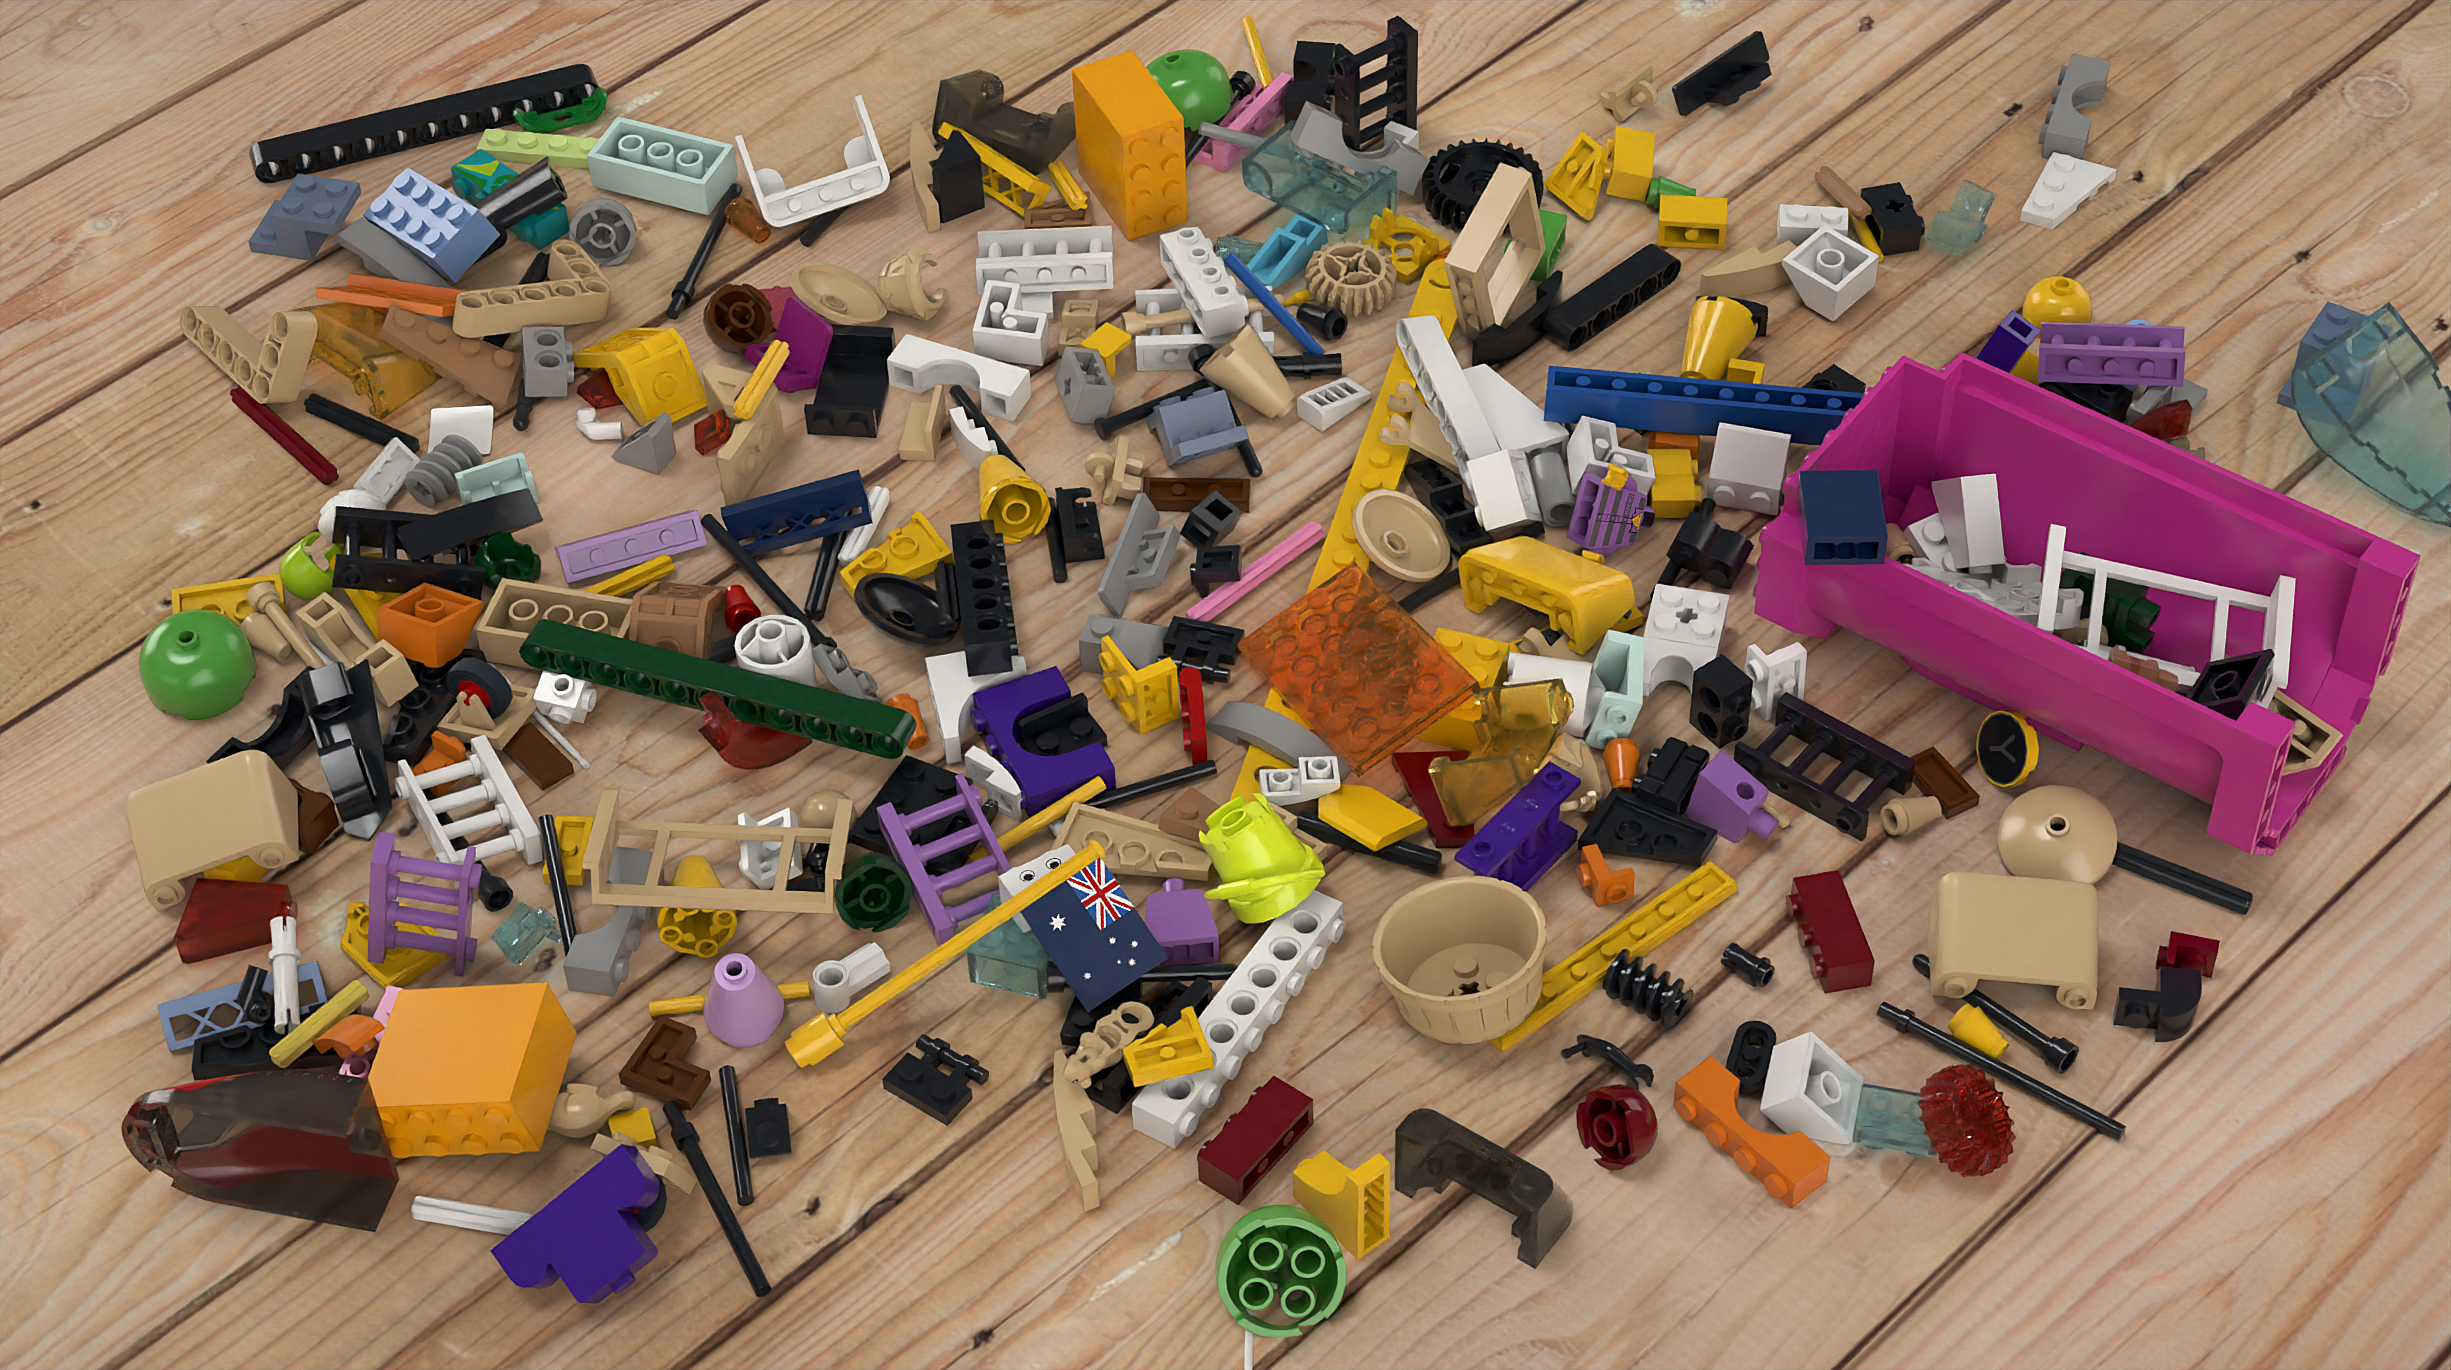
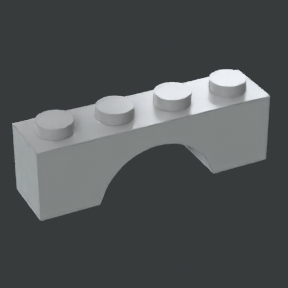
(2081, 87)
(1321, 134)
(601, 957)

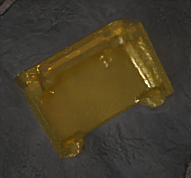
(351, 345)
(1514, 739)

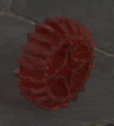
(1966, 1120)

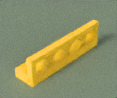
(1001, 166)

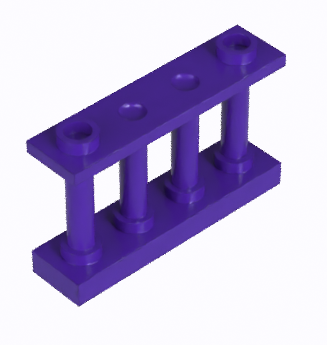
(1526, 833)

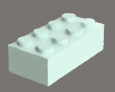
(662, 165)

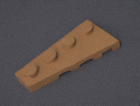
(471, 361)

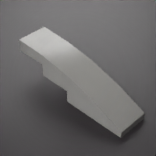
(386, 255)

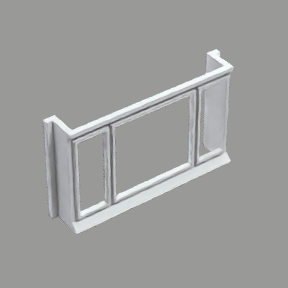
(2277, 608)

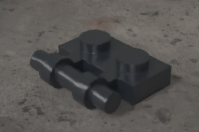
(1205, 642)
(928, 1088)

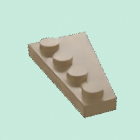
(1134, 845)

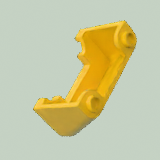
(1572, 590)

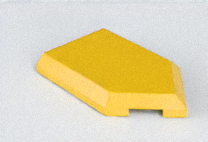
(1368, 816)
(401, 964)

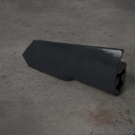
(529, 192)
(349, 743)

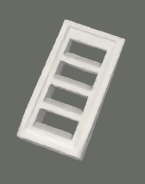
(1320, 412)

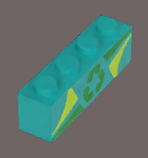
(482, 174)

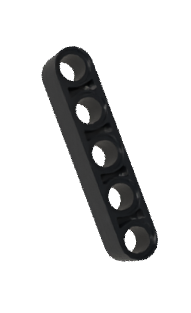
(1611, 297)

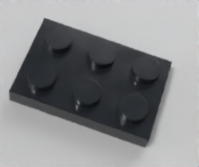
(909, 789)

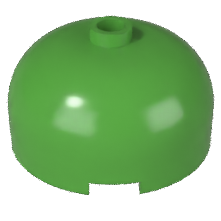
(1194, 84)
(196, 664)
(1284, 1252)

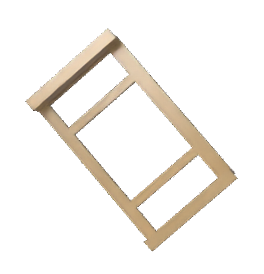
(608, 827)

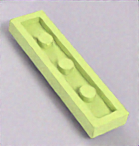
(533, 147)

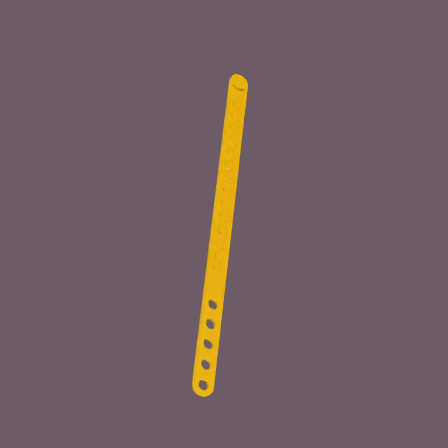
(1374, 468)

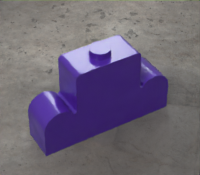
(587, 1232)

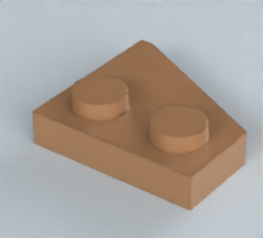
(1057, 215)
(1188, 815)

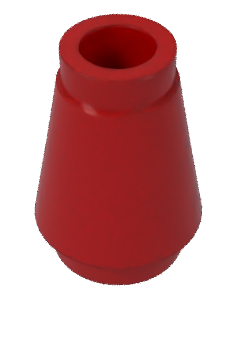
(739, 608)

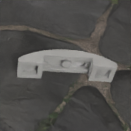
(1271, 733)

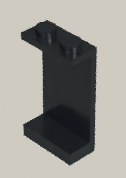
(852, 383)

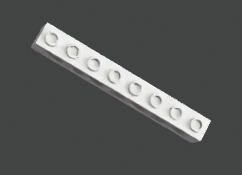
(1241, 1014)

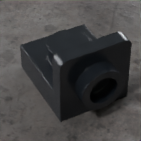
(1216, 566)

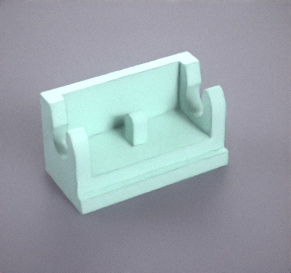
(495, 479)

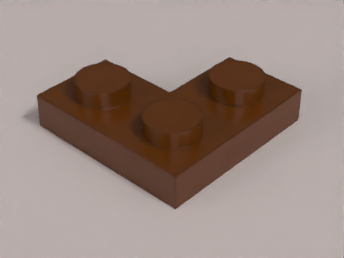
(659, 1068)

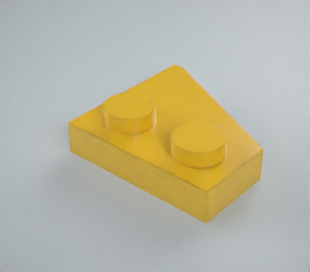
(1579, 175)
(1169, 1051)

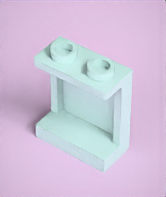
(1621, 673)

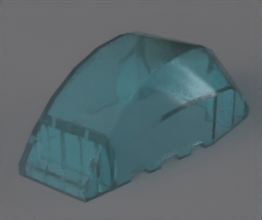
(2381, 414)

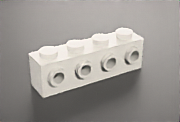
(1203, 282)

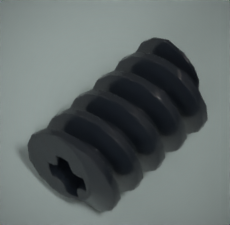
(1646, 991)

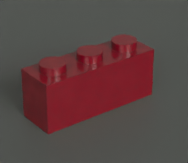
(1830, 932)
(1255, 1139)

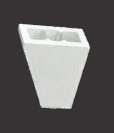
(1971, 521)

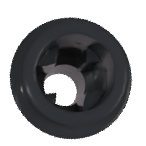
(1323, 320)

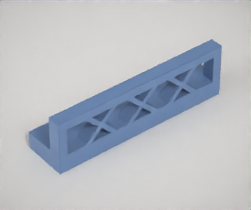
(226, 995)

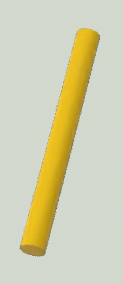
(1257, 51)
(1044, 817)
(696, 1002)

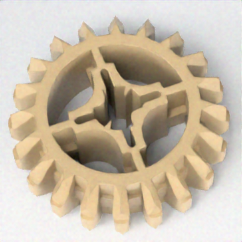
(1351, 277)

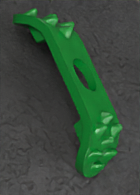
(583, 113)

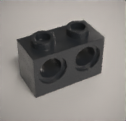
(1720, 701)

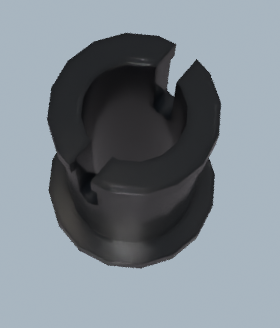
(1756, 970)

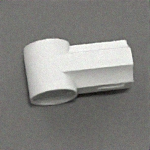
(841, 979)

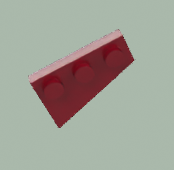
(1419, 786)

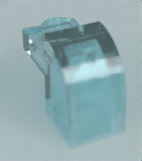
(1963, 224)

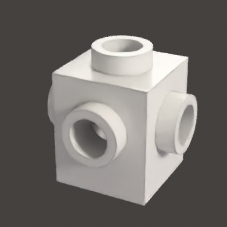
(564, 697)

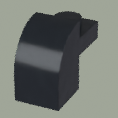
(2167, 1009)

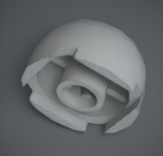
(604, 231)

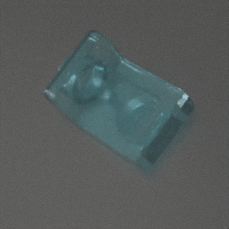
(524, 931)

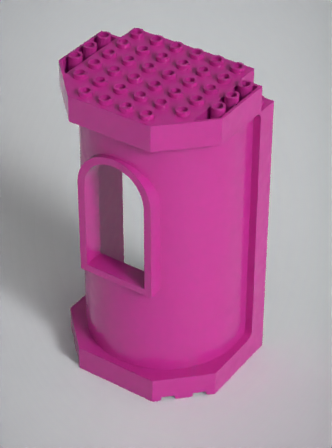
(2121, 503)

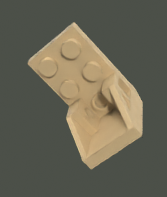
(752, 441)

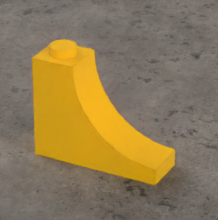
(1347, 1200)

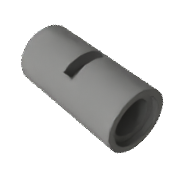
(1552, 489)

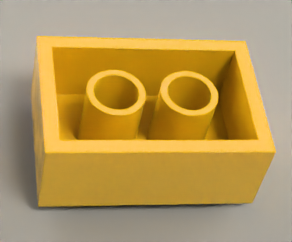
(1488, 664)

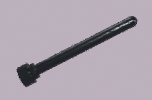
(1242, 84)
(1197, 358)
(493, 890)
(1056, 982)
(2059, 1053)

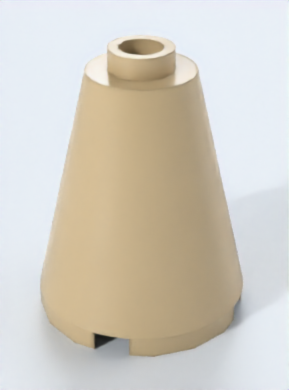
(1250, 373)

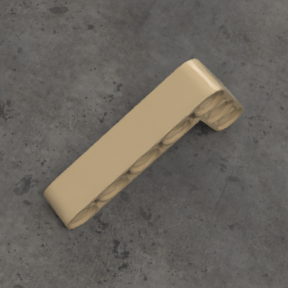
(573, 296)
(264, 371)

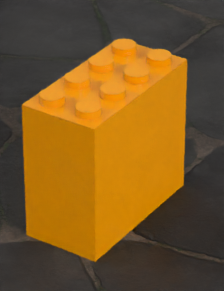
(1130, 145)
(471, 1069)

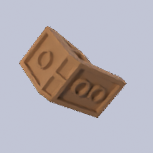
(675, 616)

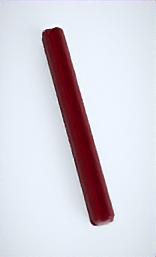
(286, 436)

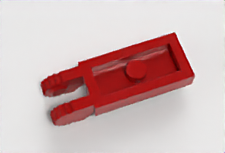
(1193, 713)

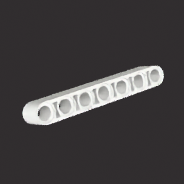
(1445, 390)

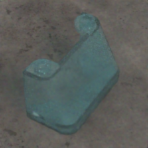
(1315, 188)

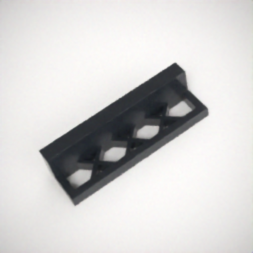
(1117, 1084)

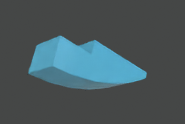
(1287, 251)

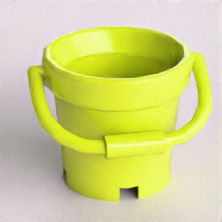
(1258, 860)

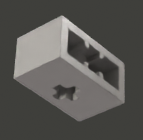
(1084, 385)

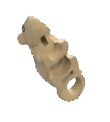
(1106, 1043)
(583, 1112)

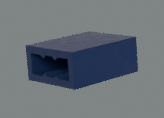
(1841, 517)

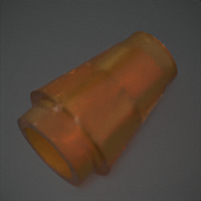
(745, 217)

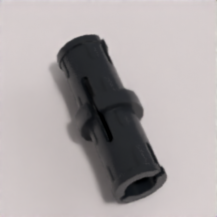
(1309, 365)

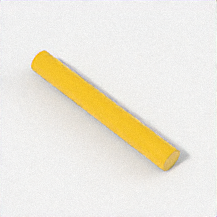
(1865, 236)

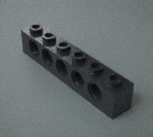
(984, 598)

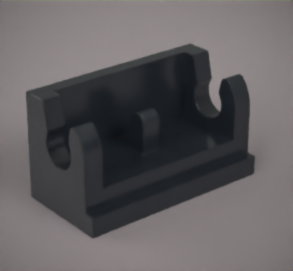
(1078, 525)

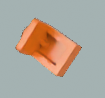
(1602, 884)

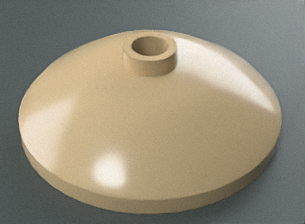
(837, 294)
(1400, 536)
(2076, 853)

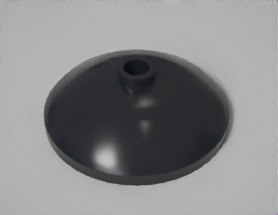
(901, 609)

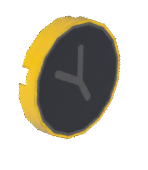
(2007, 748)

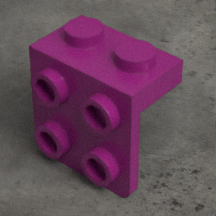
(808, 346)

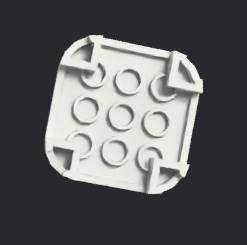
(2009, 589)

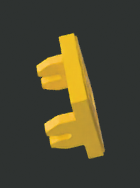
(1424, 244)

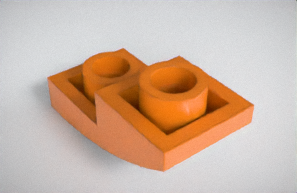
(350, 1035)

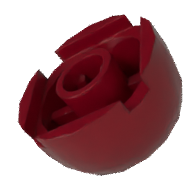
(1617, 1125)

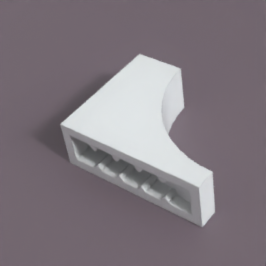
(953, 695)

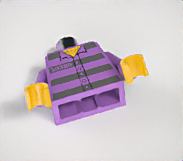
(1608, 513)

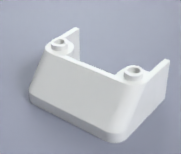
(862, 180)

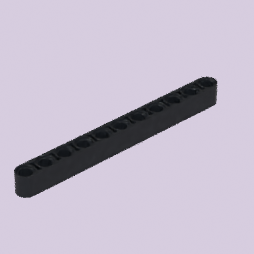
(419, 124)

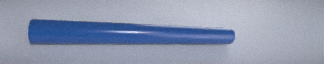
(1273, 305)

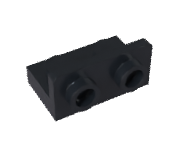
(1060, 728)

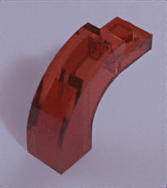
(745, 743)

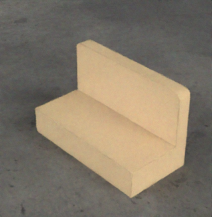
(924, 428)

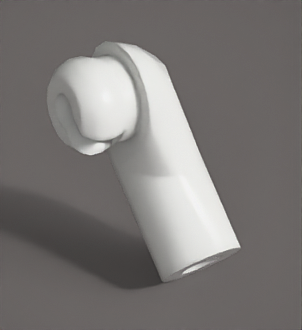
(595, 429)

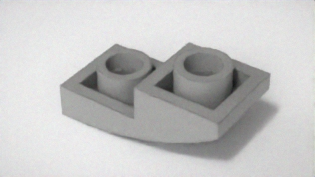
(838, 671)

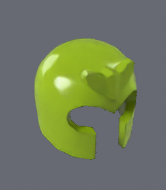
(300, 572)

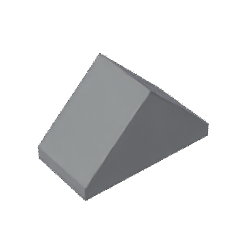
(649, 446)

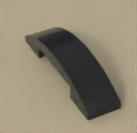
(1501, 343)

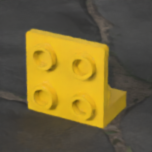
(1143, 696)

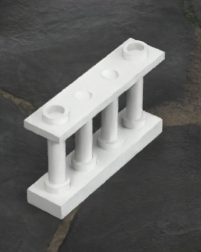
(1047, 258)
(1172, 351)
(494, 787)

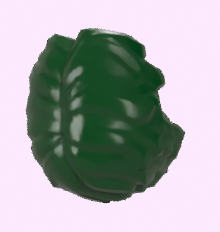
(507, 559)

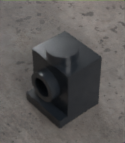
(1211, 521)

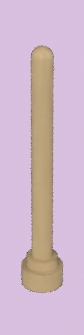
(1137, 324)
(265, 600)

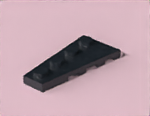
(422, 711)
(247, 1051)

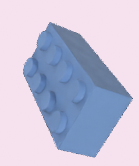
(432, 224)

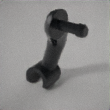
(1597, 1047)

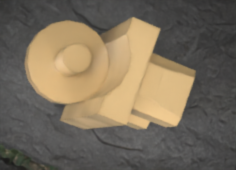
(1632, 93)
(1113, 469)

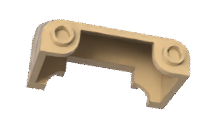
(210, 819)
(2014, 934)

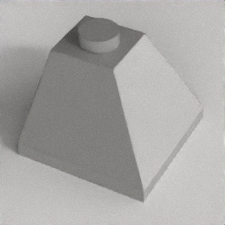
(1135, 639)

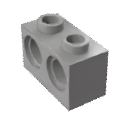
(545, 361)

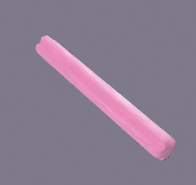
(1257, 573)

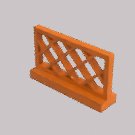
(382, 292)

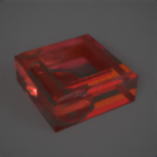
(711, 432)

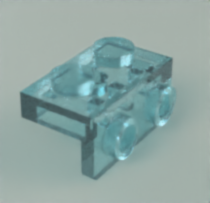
(1891, 1121)

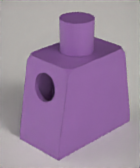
(1730, 801)
(1182, 924)

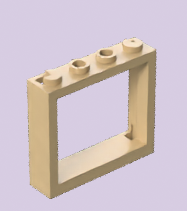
(1506, 199)

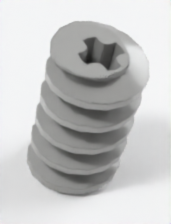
(435, 473)

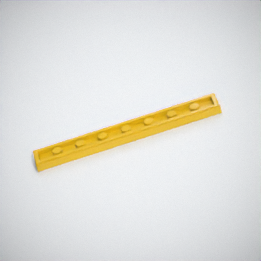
(1637, 932)

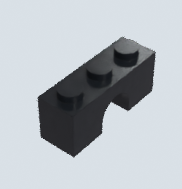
(1312, 78)

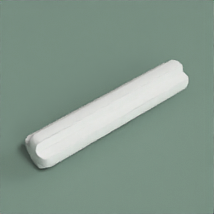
(860, 536)
(467, 1215)

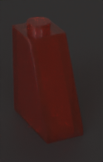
(230, 917)

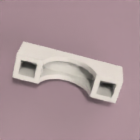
(922, 364)

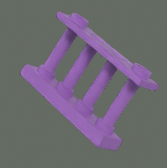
(2111, 354)
(913, 857)
(386, 912)

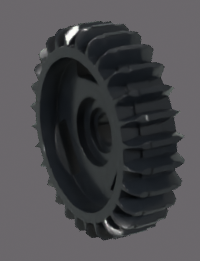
(1472, 169)

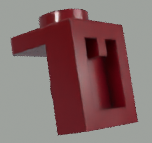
(2189, 953)

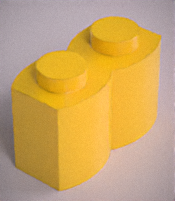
(1674, 488)

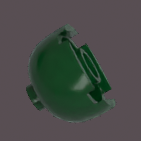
(873, 892)

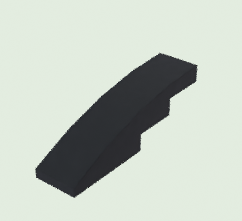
(1445, 499)
(468, 524)

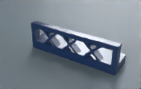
(797, 509)

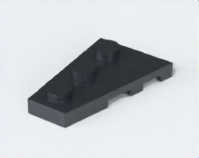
(1646, 831)

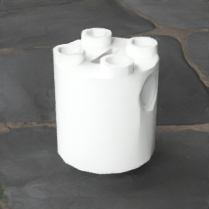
(776, 648)
(1578, 679)

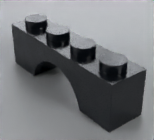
(285, 737)

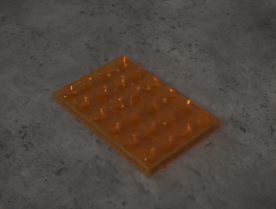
(1357, 668)

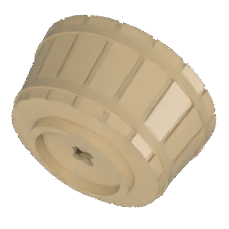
(1459, 937)

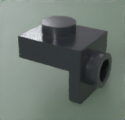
(768, 1129)

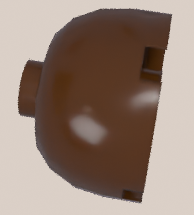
(737, 317)

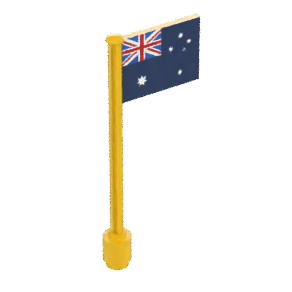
(1074, 914)

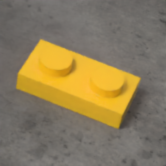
(573, 837)

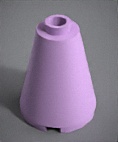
(742, 1002)

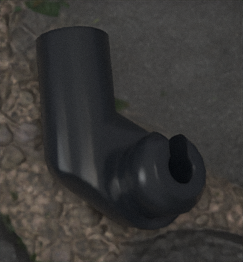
(251, 997)

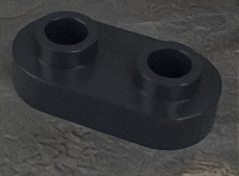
(1749, 1060)

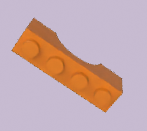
(1785, 1164)

